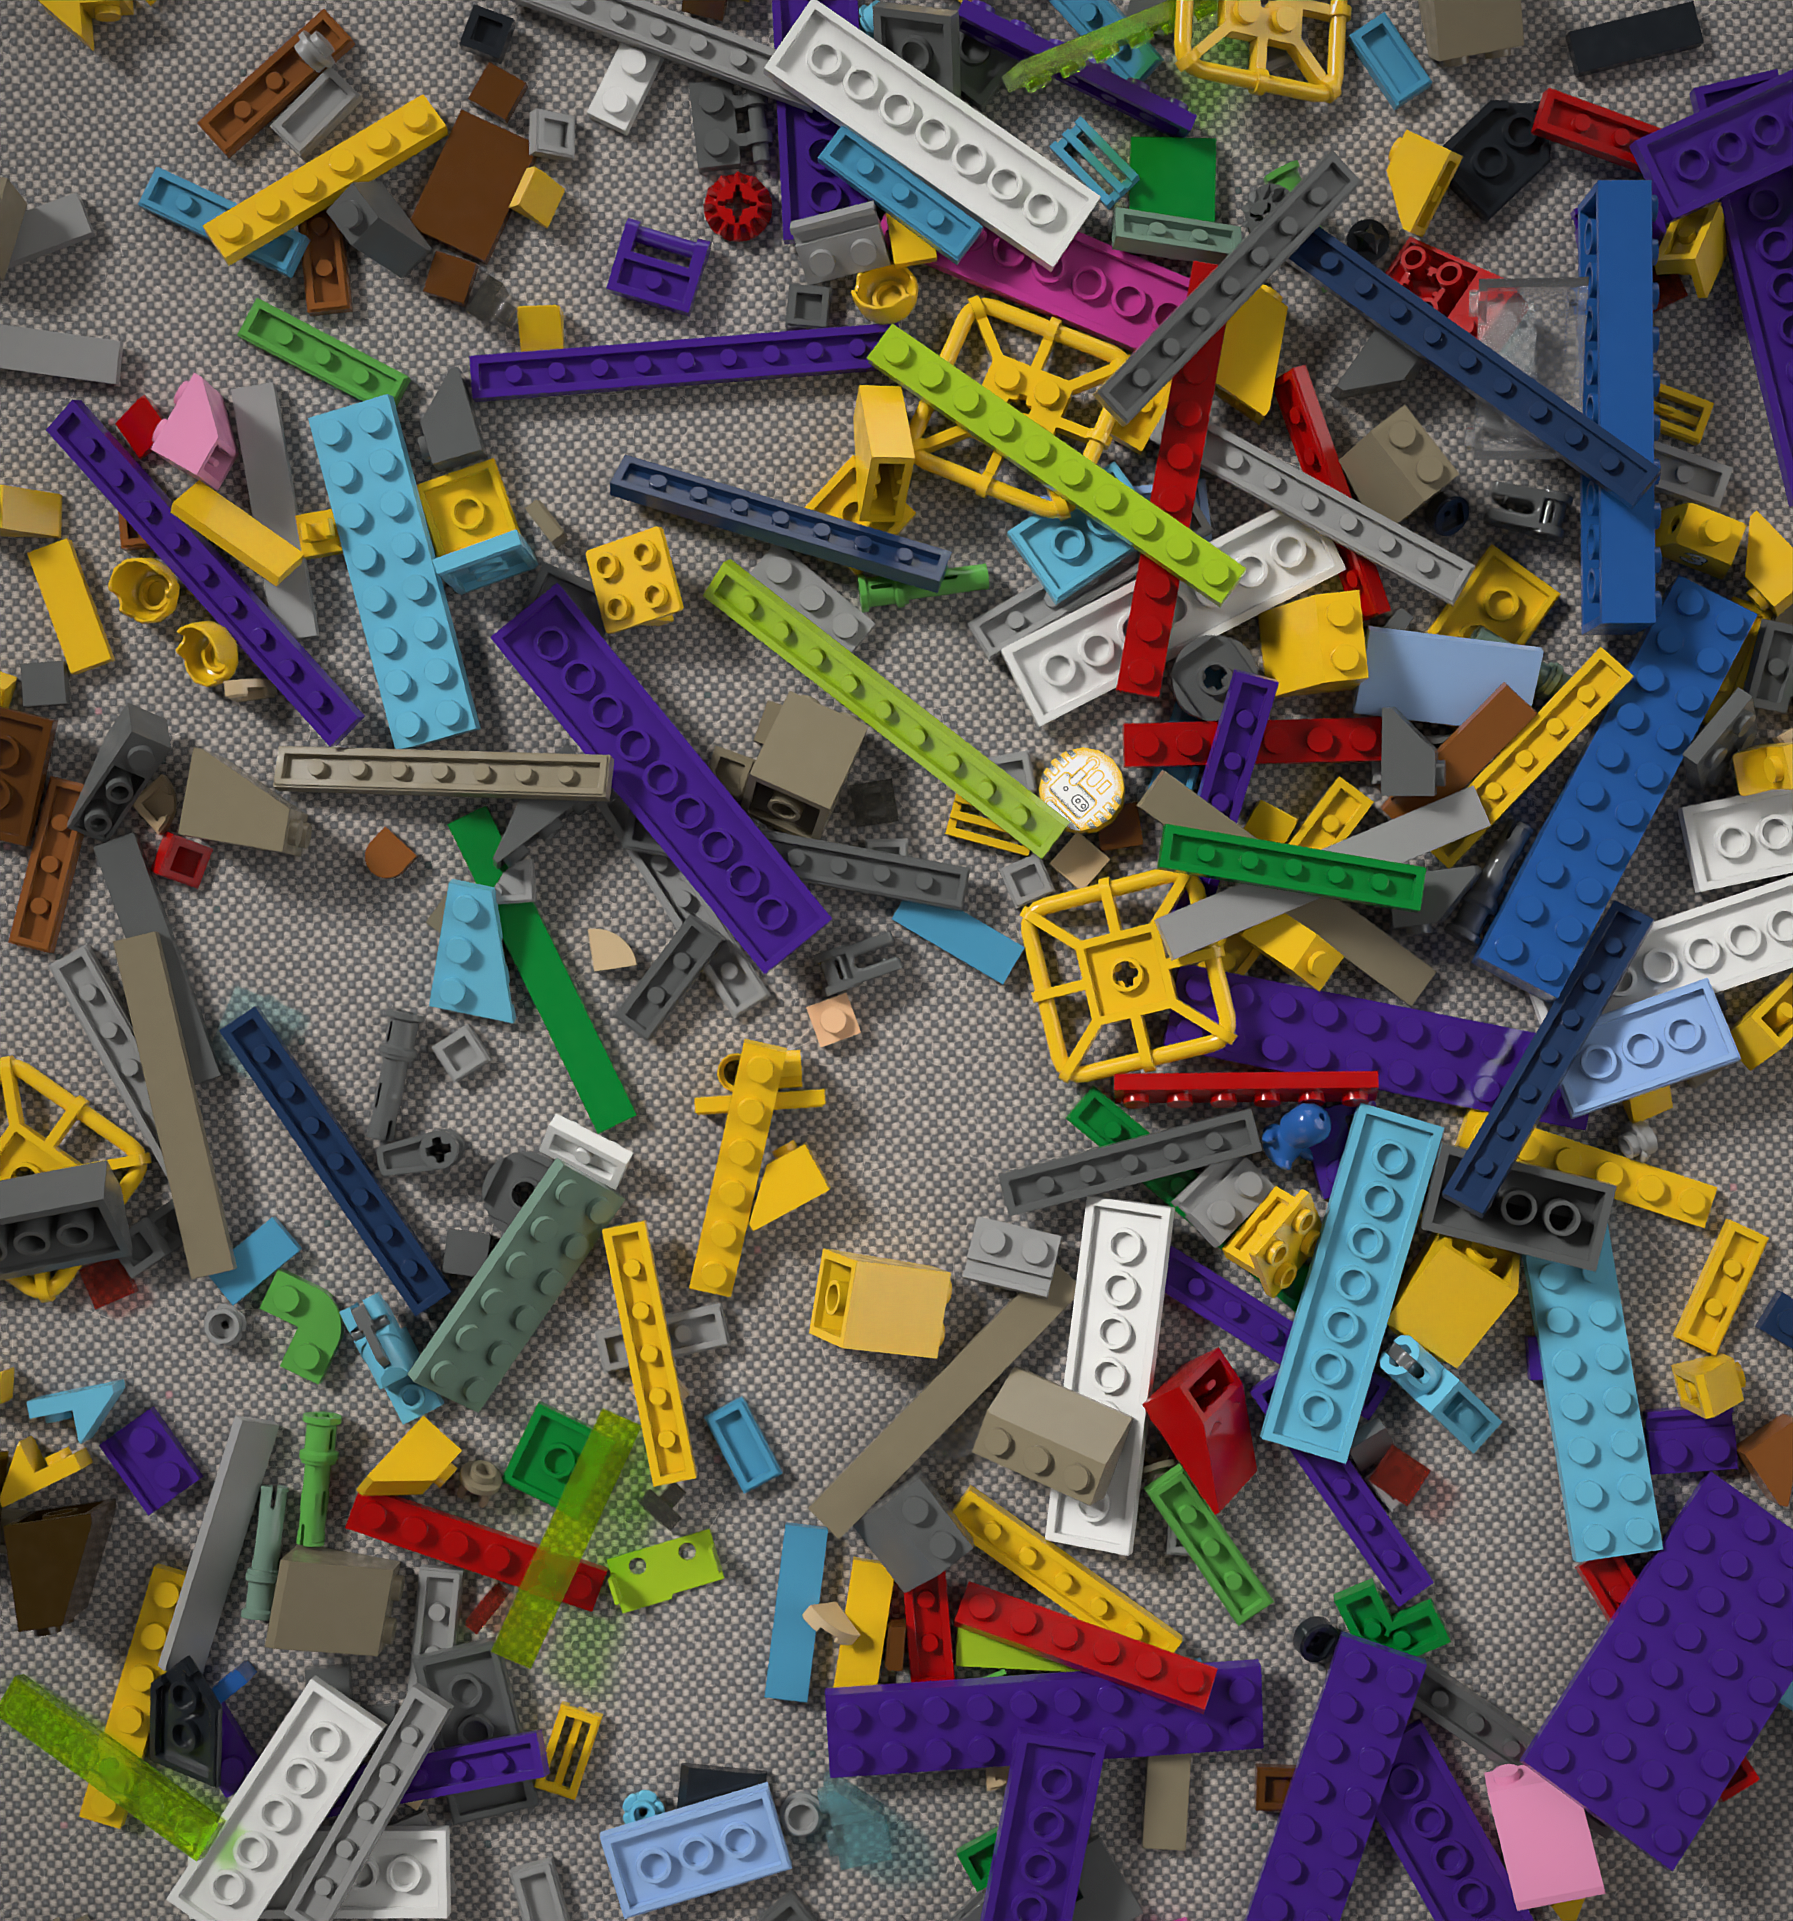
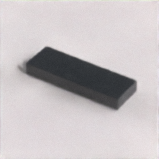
(1634, 39)

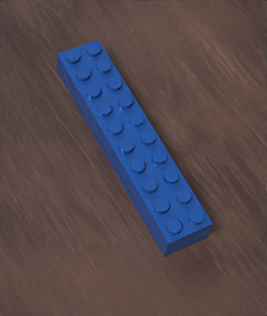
(1619, 396)
(1613, 790)

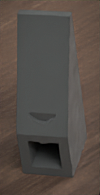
(120, 772)
(533, 821)

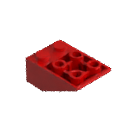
(1439, 280)
(1207, 1426)

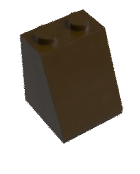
(56, 1562)

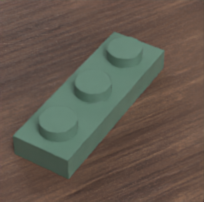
(1173, 236)

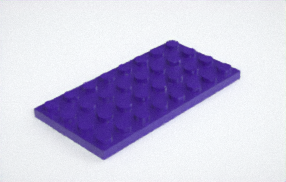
(1678, 1676)

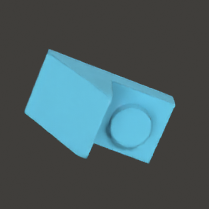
(88, 1404)

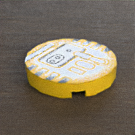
(1084, 789)

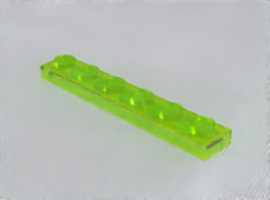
(1100, 44)
(566, 1538)
(110, 1767)

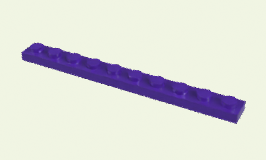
(674, 363)
(205, 573)

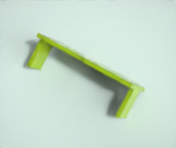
(665, 1571)

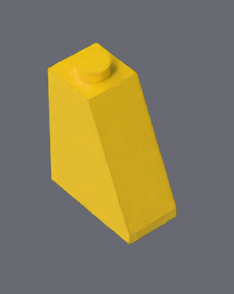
(1252, 354)
(882, 453)

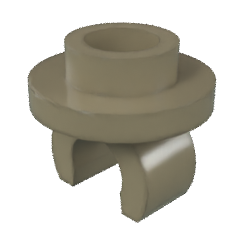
(1157, 1466)
(481, 1479)

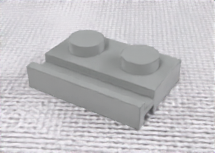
(840, 243)
(1223, 1197)
(1012, 1257)

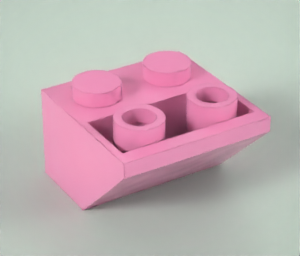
(197, 434)

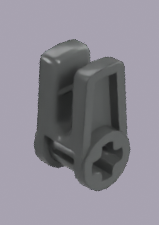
(1539, 502)
(850, 973)
(418, 1153)

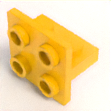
(635, 581)
(1276, 1239)

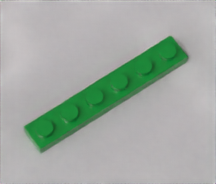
(1291, 868)

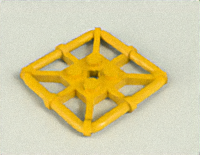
(1273, 26)
(1014, 381)
(1111, 999)
(27, 1149)

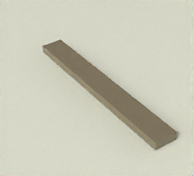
(444, 773)
(1331, 919)
(175, 1105)
(939, 1405)

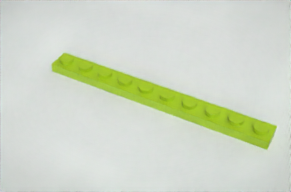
(1056, 465)
(886, 708)

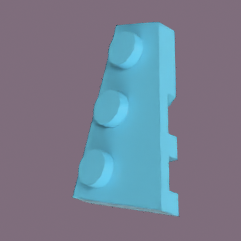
(470, 955)

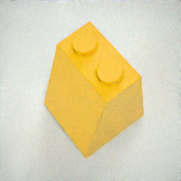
(1314, 644)
(1454, 1295)
(880, 1304)

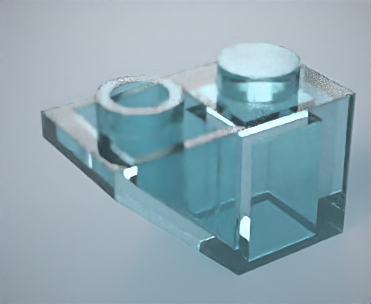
(858, 1824)

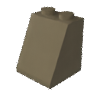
(1470, 28)
(1396, 467)
(803, 767)
(238, 810)
(334, 1602)

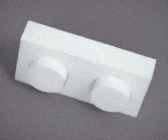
(624, 88)
(586, 1151)

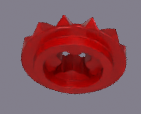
(752, 219)

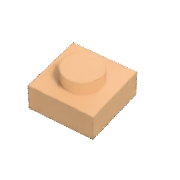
(833, 1019)

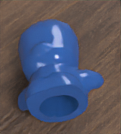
(1297, 1132)

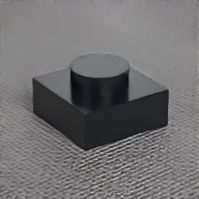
(487, 34)

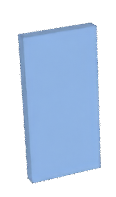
(1441, 675)
(1649, 1048)
(695, 1850)

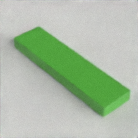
(320, 354)
(1208, 1544)

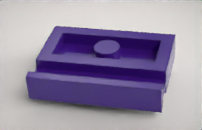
(1688, 1443)
(151, 1460)

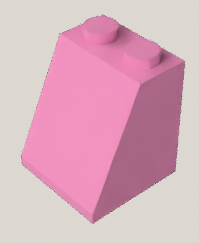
(1542, 1839)

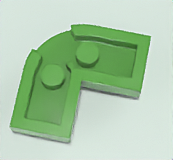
(317, 1321)

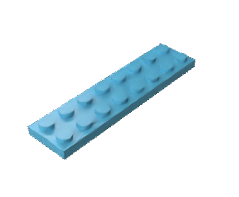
(394, 573)
(1351, 1282)
(1593, 1407)

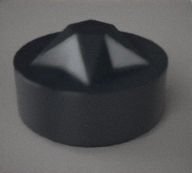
(1368, 239)
(1446, 513)
(1315, 1639)

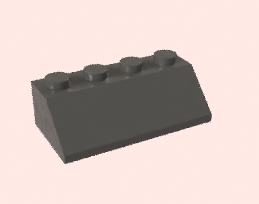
(1533, 1213)
(61, 1220)

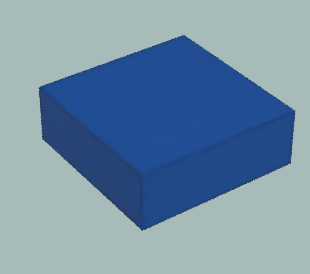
(234, 1681)

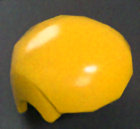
(886, 294)
(145, 589)
(208, 652)

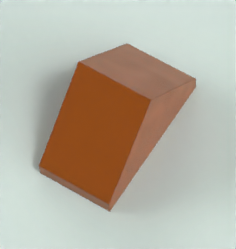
(1770, 1458)

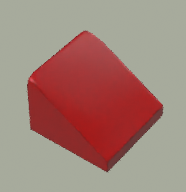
(139, 425)
(181, 859)

